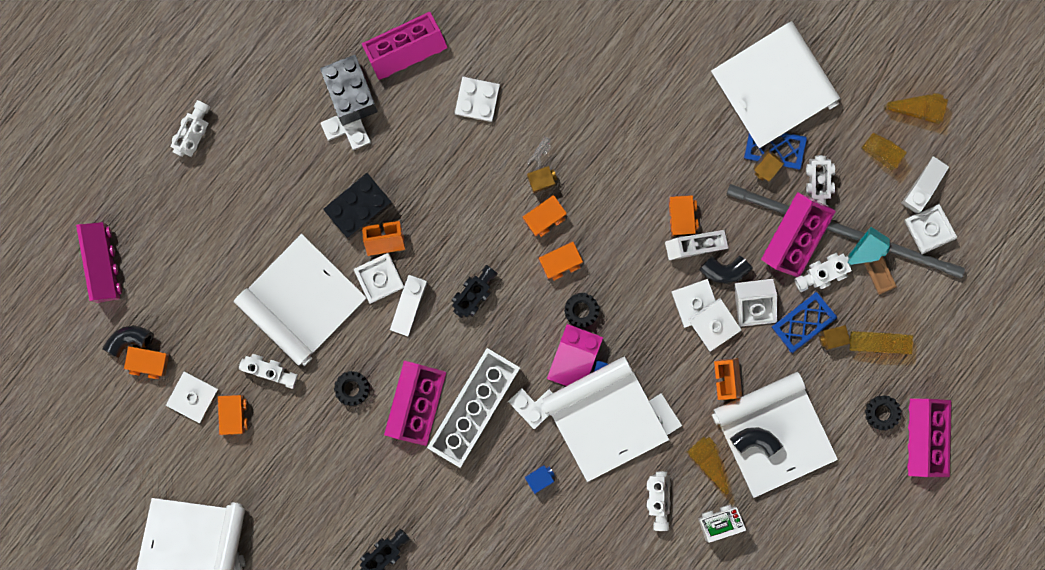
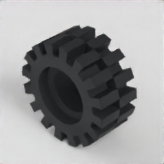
(581, 298)
(340, 388)
(894, 412)

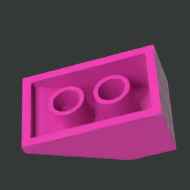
(574, 355)

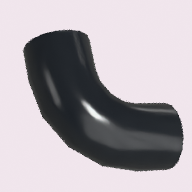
(726, 273)
(127, 336)
(756, 437)

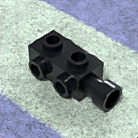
(470, 296)
(380, 556)

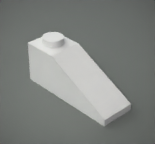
(925, 185)
(696, 244)
(408, 305)

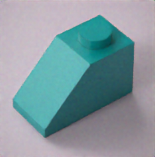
(870, 247)

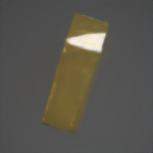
(881, 342)

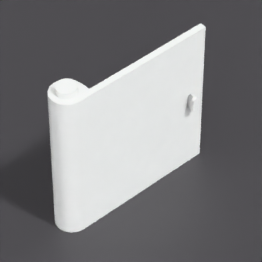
(775, 84)
(300, 300)
(789, 416)
(605, 418)
(190, 536)

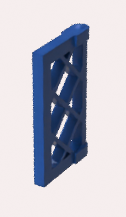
(786, 136)
(805, 338)

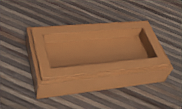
(880, 275)

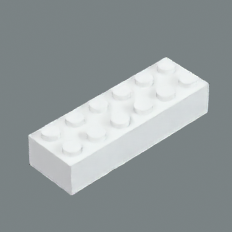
(473, 407)

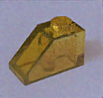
(884, 151)

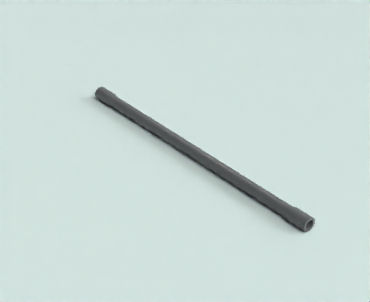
(947, 267)

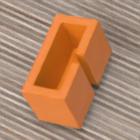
(682, 215)
(544, 216)
(376, 243)
(561, 260)
(147, 362)
(731, 386)
(231, 414)

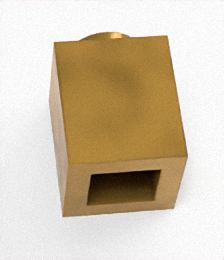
(767, 166)
(542, 179)
(834, 337)

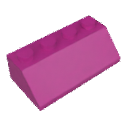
(404, 45)
(798, 235)
(98, 262)
(415, 403)
(929, 438)

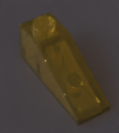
(926, 107)
(708, 460)

